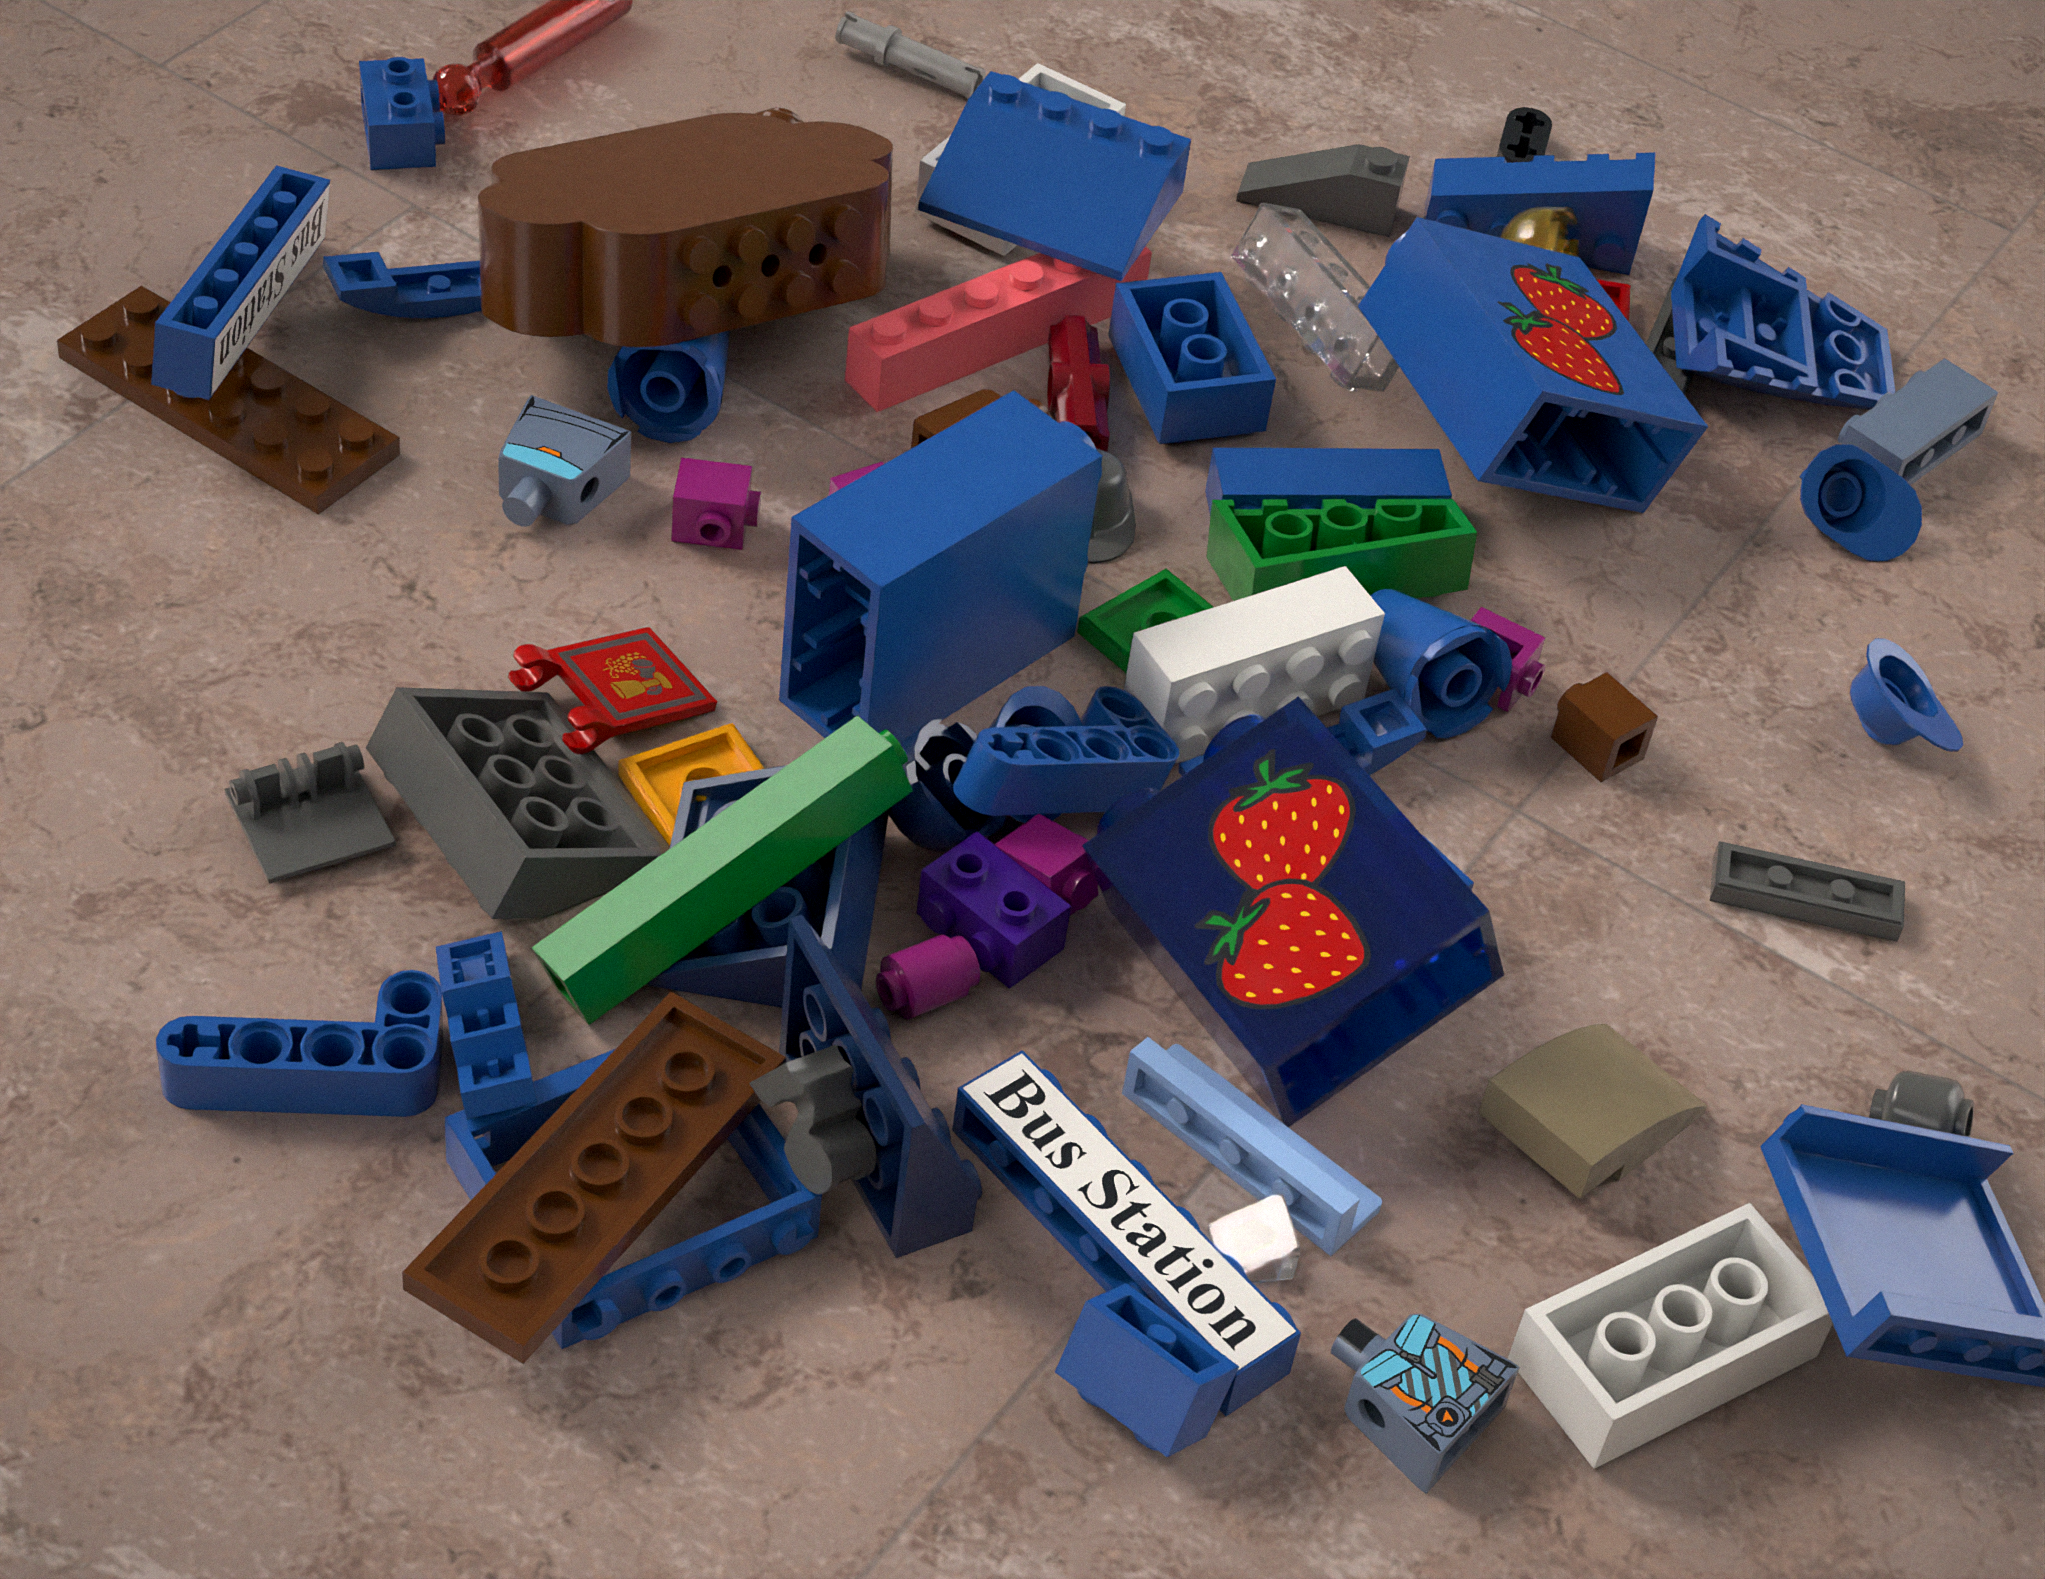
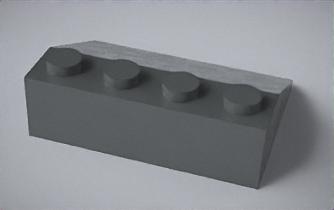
(510, 799)

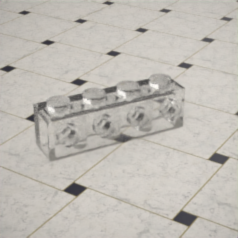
(1315, 294)

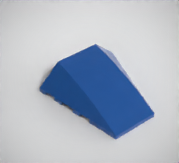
(1769, 332)

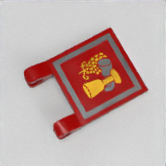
(621, 679)

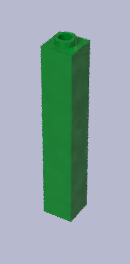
(724, 868)

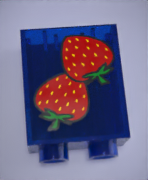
(1293, 908)

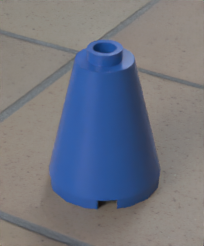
(670, 387)
(1439, 663)

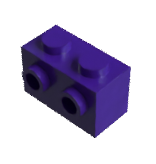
(995, 906)

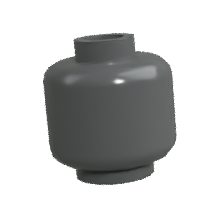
(1925, 1103)

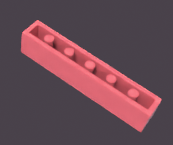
(974, 326)

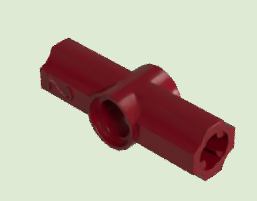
(1077, 380)

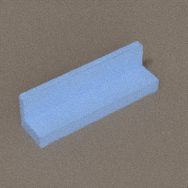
(1248, 1143)

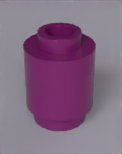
(927, 975)

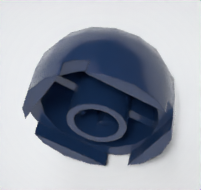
(932, 812)

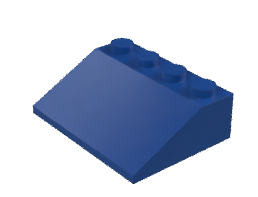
(1057, 175)

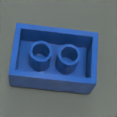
(1191, 357)

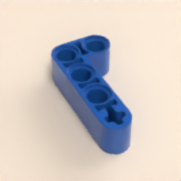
(1068, 765)
(311, 1064)

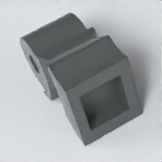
(826, 1137)

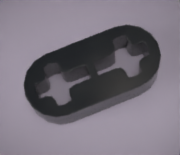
(1517, 143)

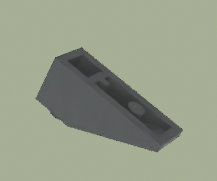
(1338, 185)

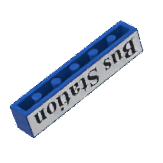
(239, 283)
(1119, 1220)

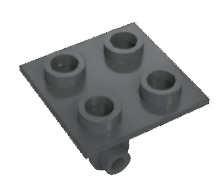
(308, 813)

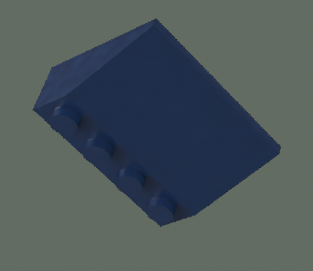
(832, 894)
(919, 1183)

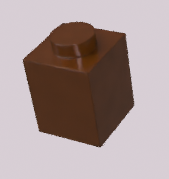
(1603, 726)

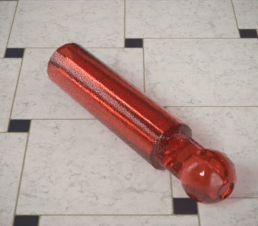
(523, 49)

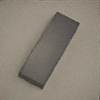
(1808, 891)

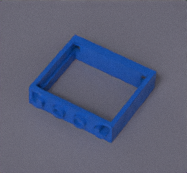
(676, 1271)

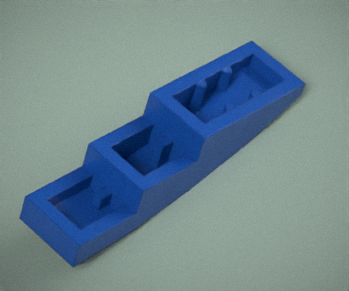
(485, 1026)

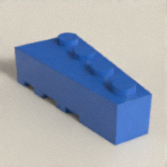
(1604, 194)

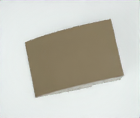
(1588, 1106)

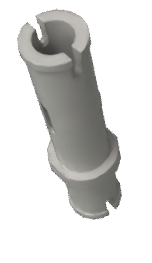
(891, 47)

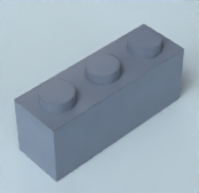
(1923, 420)

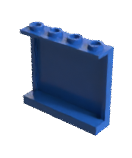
(1910, 1244)

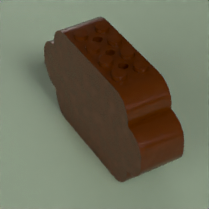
(685, 228)

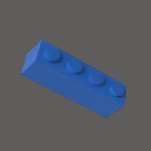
(1316, 474)

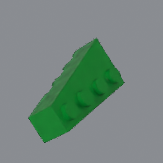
(1398, 546)

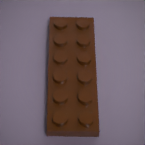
(255, 418)
(592, 1178)

